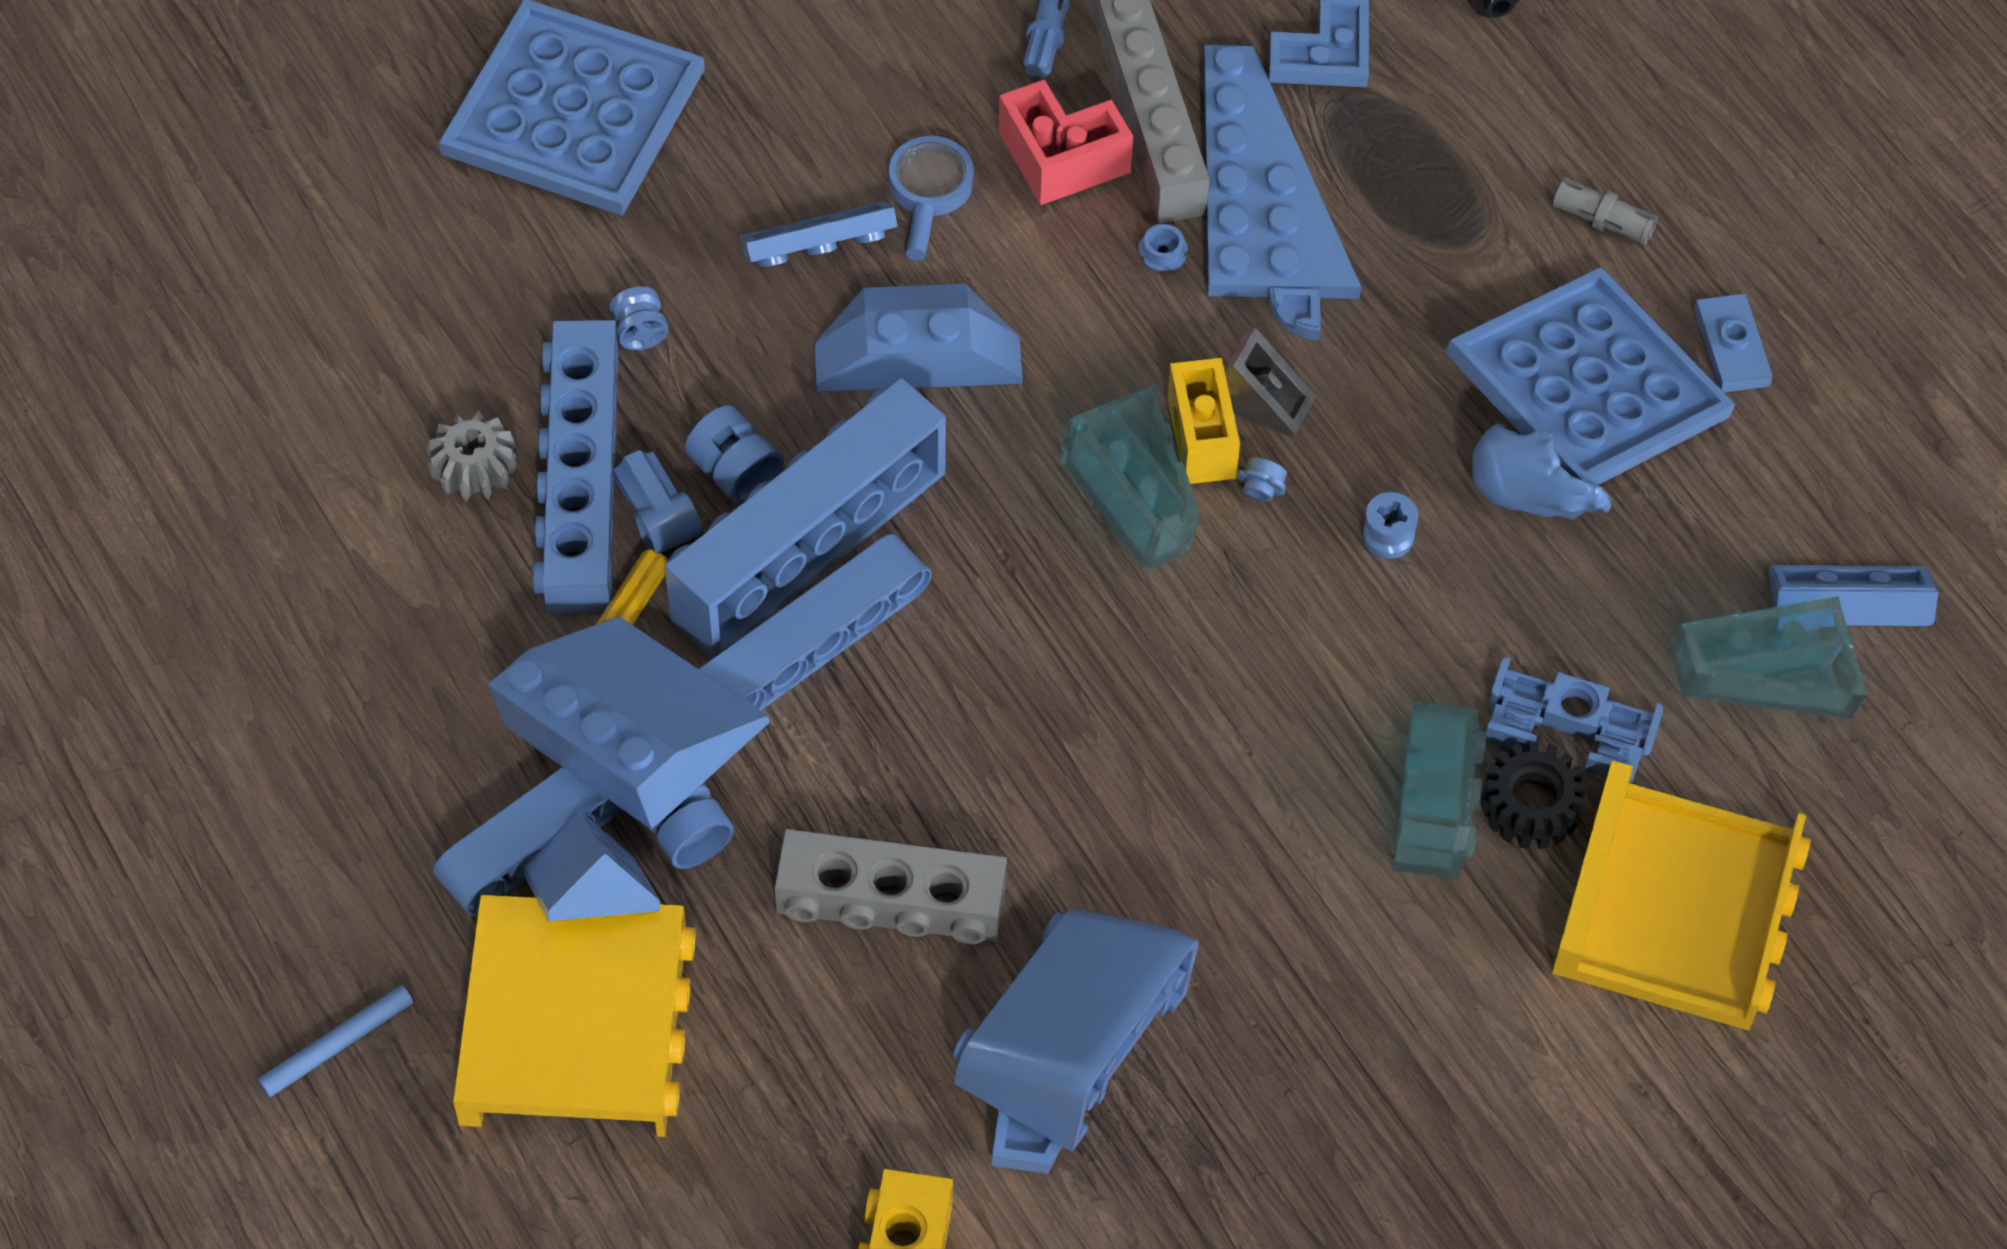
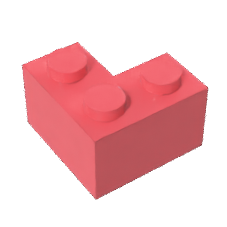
(1059, 150)

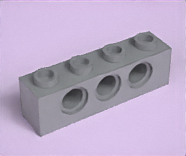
(870, 865)

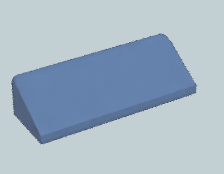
(1865, 592)

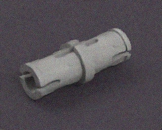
(1605, 211)

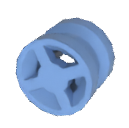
(638, 318)
(1394, 538)

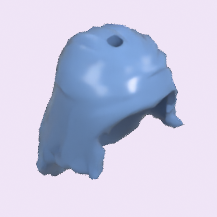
(1527, 476)

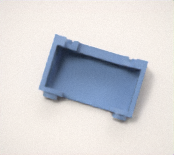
(1073, 1019)

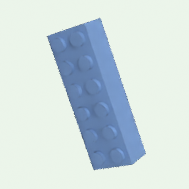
(806, 518)

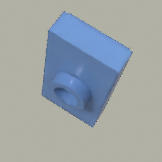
(1733, 343)

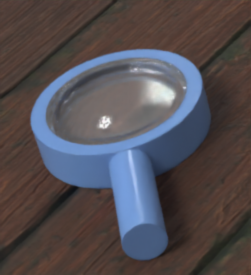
(930, 180)

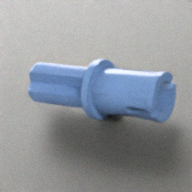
(1045, 37)

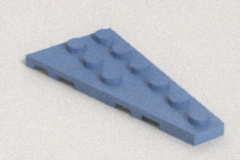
(1262, 201)

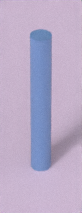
(335, 1041)

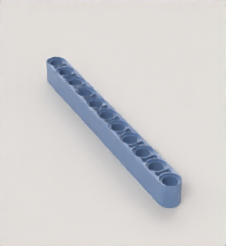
(754, 668)

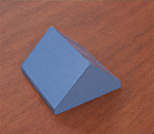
(587, 875)

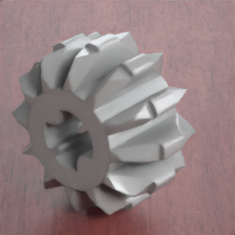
(472, 456)

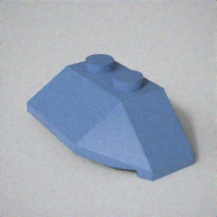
(917, 335)

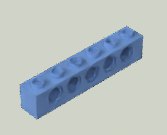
(583, 581)

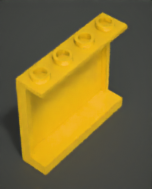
(1681, 903)
(573, 1014)

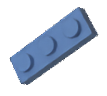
(818, 234)

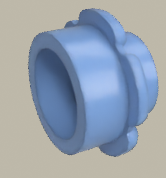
(1164, 238)
(1262, 479)

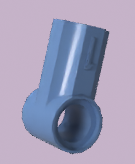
(659, 511)

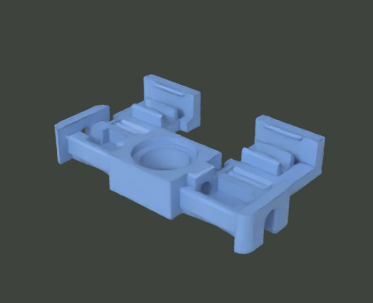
(1528, 702)

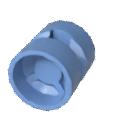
(733, 453)
(694, 830)

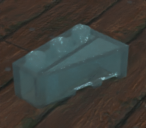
(1439, 790)

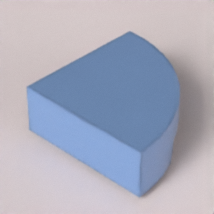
(1297, 310)

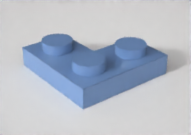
(1332, 56)

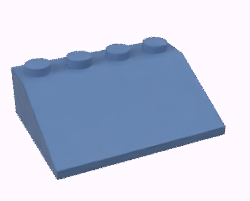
(624, 716)

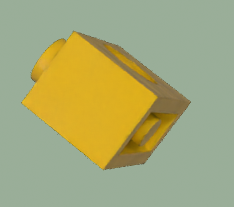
(1203, 420)
(912, 1205)

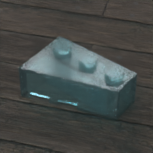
(1133, 476)
(1773, 659)

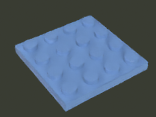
(572, 106)
(1591, 375)

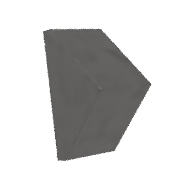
(1266, 386)

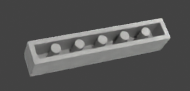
(1152, 108)

